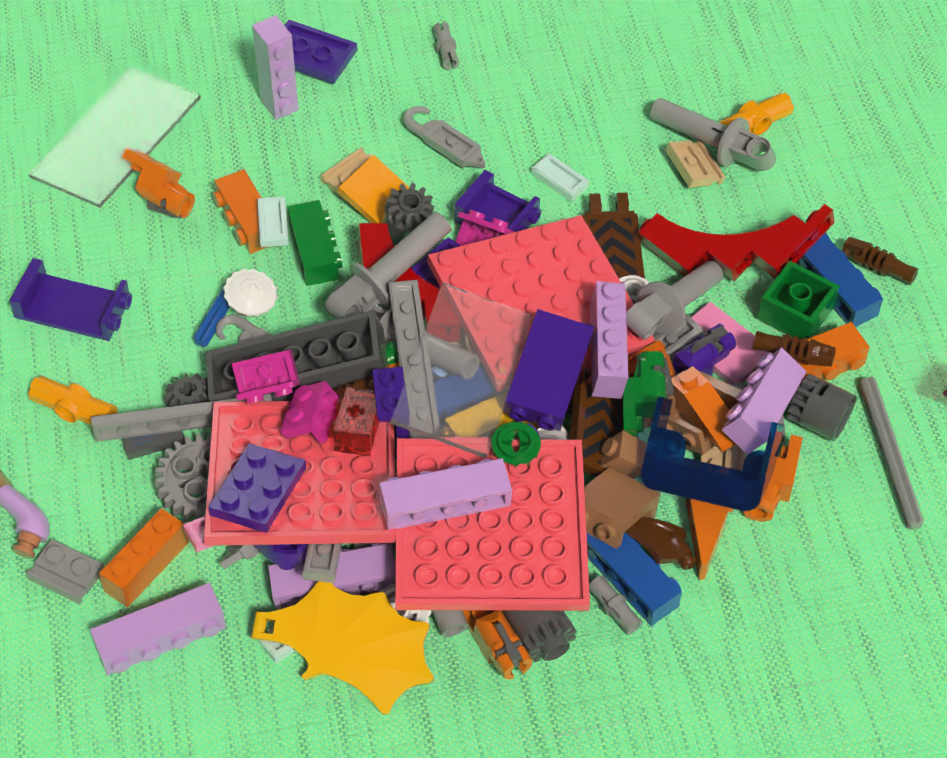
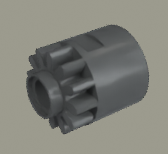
(406, 211)
(821, 407)
(542, 632)

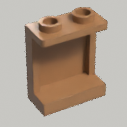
(694, 436)
(615, 504)

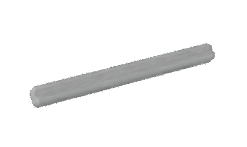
(891, 453)

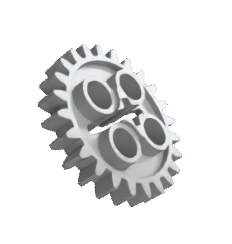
(190, 457)

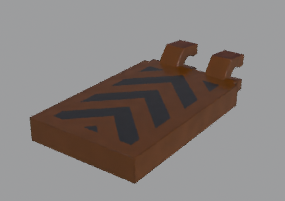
(617, 234)
(594, 422)

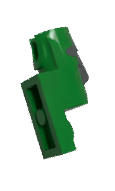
(641, 392)

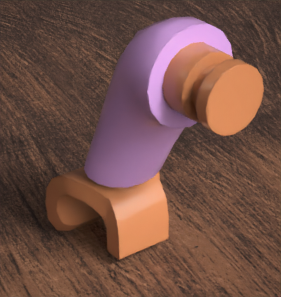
(30, 519)

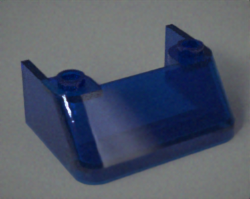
(671, 473)

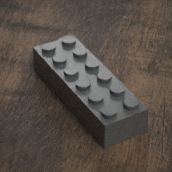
(325, 351)

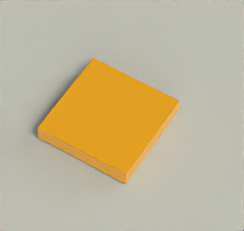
(369, 188)

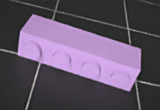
(275, 67)
(609, 340)
(763, 400)
(445, 493)
(358, 573)
(158, 629)

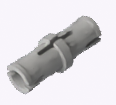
(446, 45)
(615, 604)

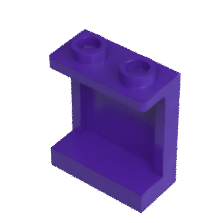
(498, 204)
(388, 388)

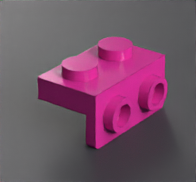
(477, 229)
(265, 375)
(311, 411)

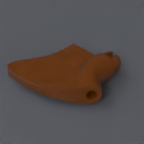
(663, 541)

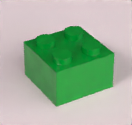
(798, 301)

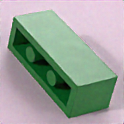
(314, 242)

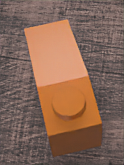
(702, 406)
(706, 528)

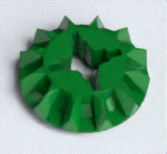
(528, 441)

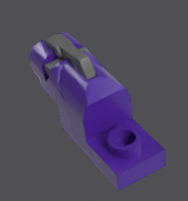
(705, 351)

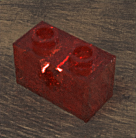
(355, 423)

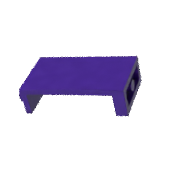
(69, 303)
(548, 370)

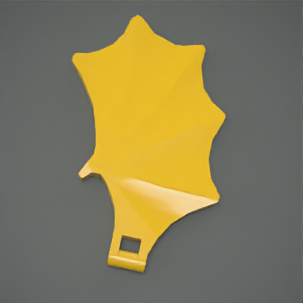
(352, 641)

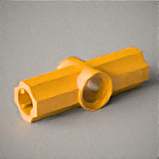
(763, 114)
(69, 401)

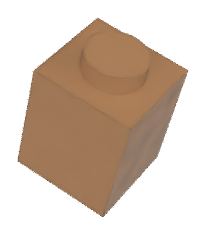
(624, 454)

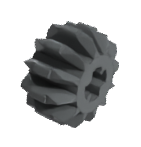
(186, 391)

